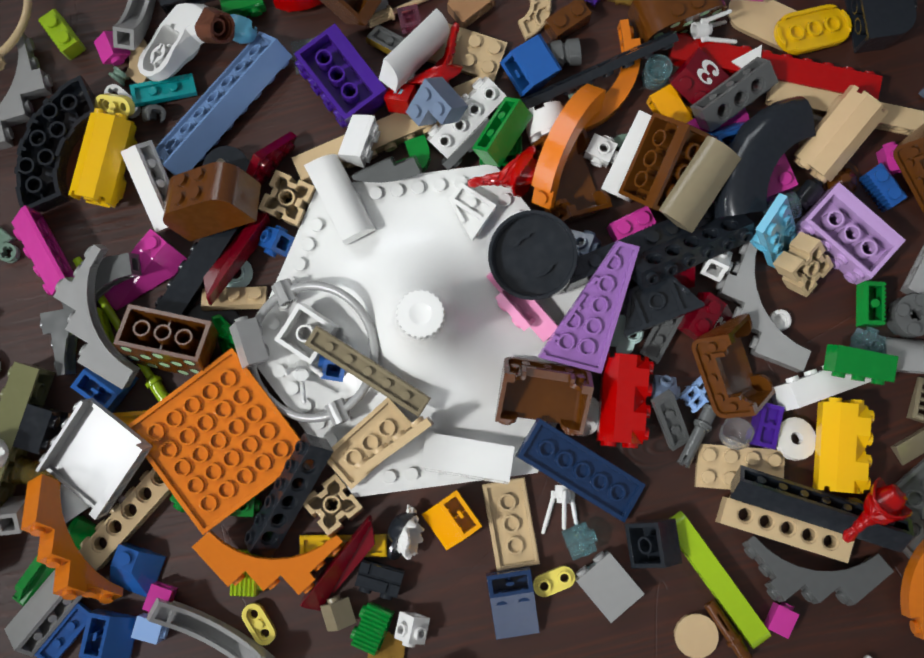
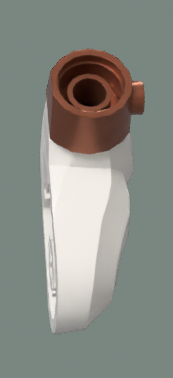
(180, 38)

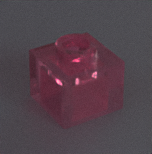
(408, 13)

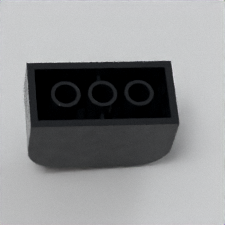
(879, 22)

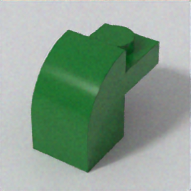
(419, 147)

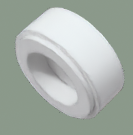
(781, 319)

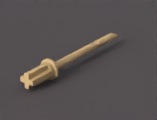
(389, 13)

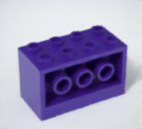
(340, 76)

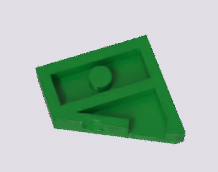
(225, 339)

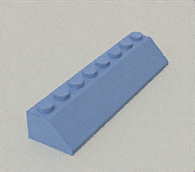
(222, 104)

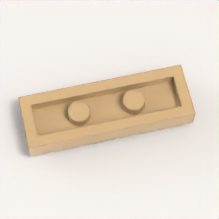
(236, 299)

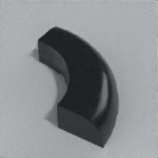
(49, 143)
(760, 147)

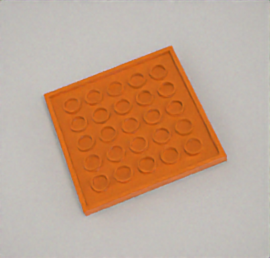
(217, 440)

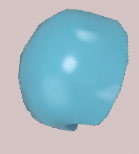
(243, 30)

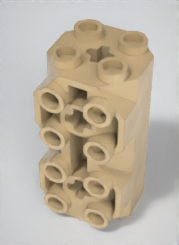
(840, 133)

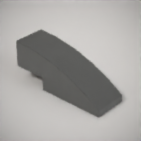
(389, 170)

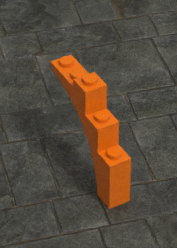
(56, 548)
(296, 570)

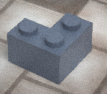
(435, 102)

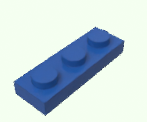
(65, 633)

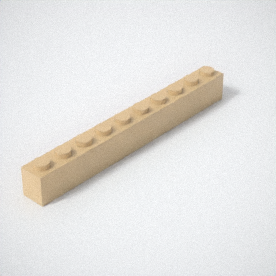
(393, 131)

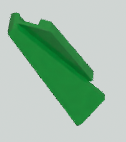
(38, 572)

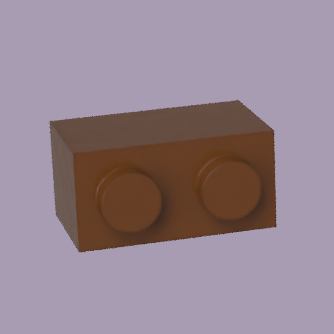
(567, 20)

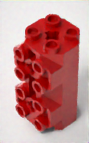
(623, 400)

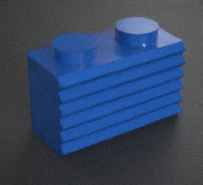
(882, 187)

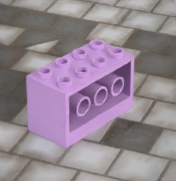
(850, 234)

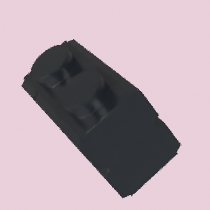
(379, 578)

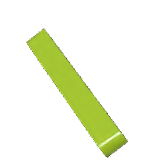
(720, 583)

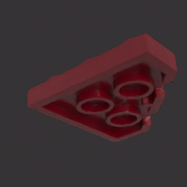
(269, 158)

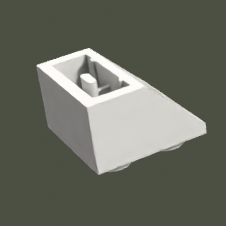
(359, 140)

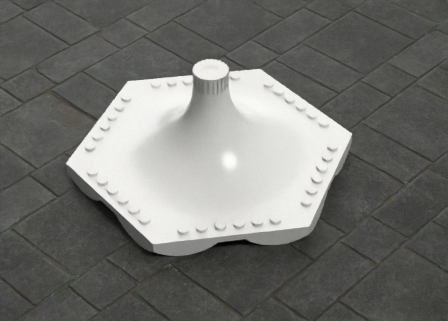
(430, 317)

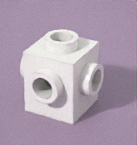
(601, 151)
(717, 266)
(411, 628)

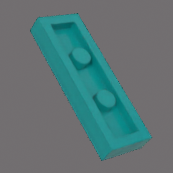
(162, 91)

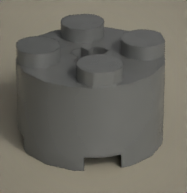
(899, 318)

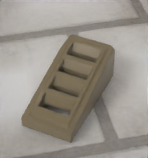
(915, 401)

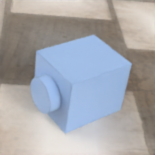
(148, 631)

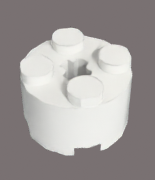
(542, 120)

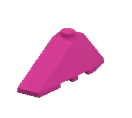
(157, 262)

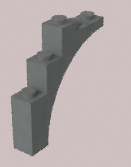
(110, 273)
(787, 578)

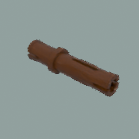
(732, 638)

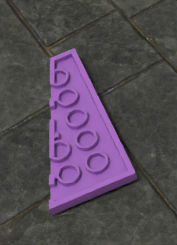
(589, 325)

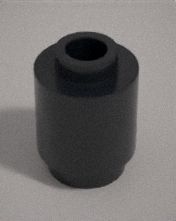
(809, 193)

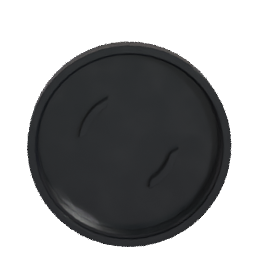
(533, 255)

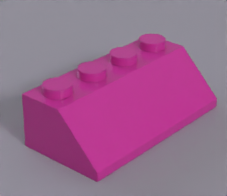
(41, 247)

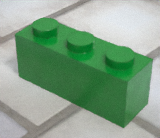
(502, 131)
(860, 364)

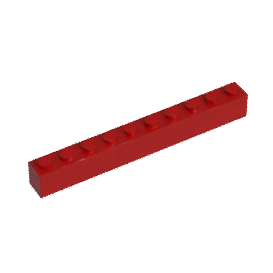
(787, 69)

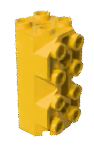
(100, 163)
(840, 446)

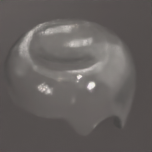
(736, 433)

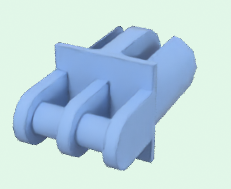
(698, 393)

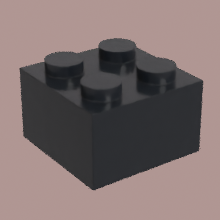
(38, 428)
(653, 543)

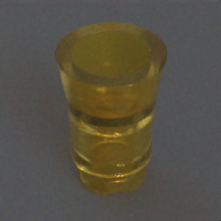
(25, 470)

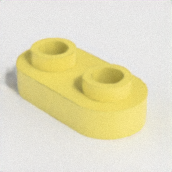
(117, 104)
(553, 580)
(257, 624)

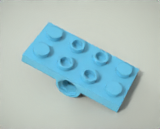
(775, 230)

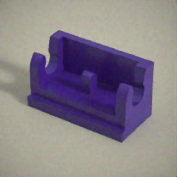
(767, 426)

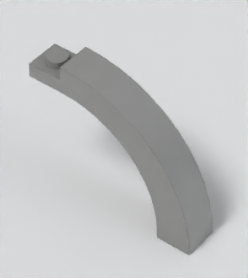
(133, 24)
(206, 629)

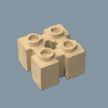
(285, 187)
(803, 264)
(319, 504)

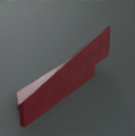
(234, 257)
(340, 566)

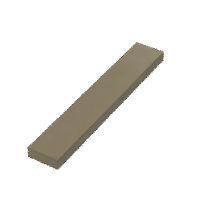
(367, 370)

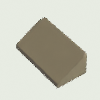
(909, 447)

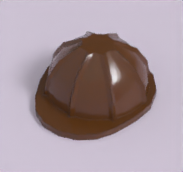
(847, 176)

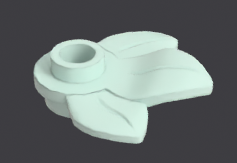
(624, 344)

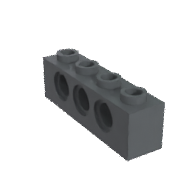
(734, 94)

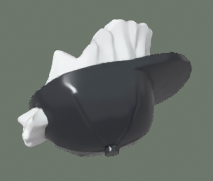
(405, 534)

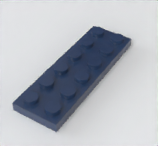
(580, 470)

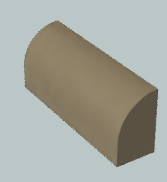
(699, 184)

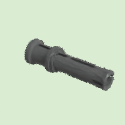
(702, 426)

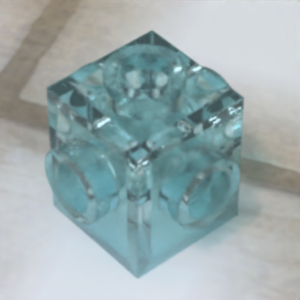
(868, 339)
(580, 540)

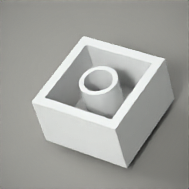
(298, 329)

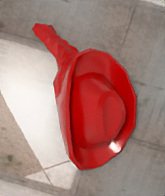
(444, 66)
(516, 174)
(881, 506)

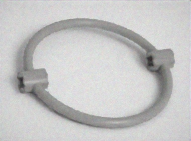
(285, 294)

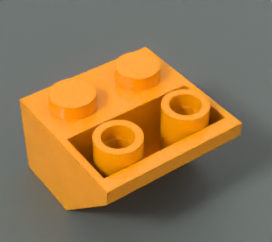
(452, 520)

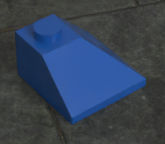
(135, 568)

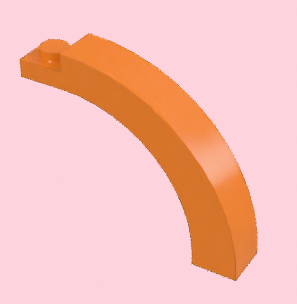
(622, 86)
(560, 140)
(913, 591)

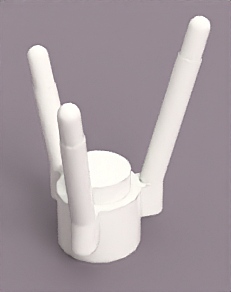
(704, 28)
(301, 372)
(565, 497)

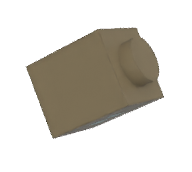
(337, 613)

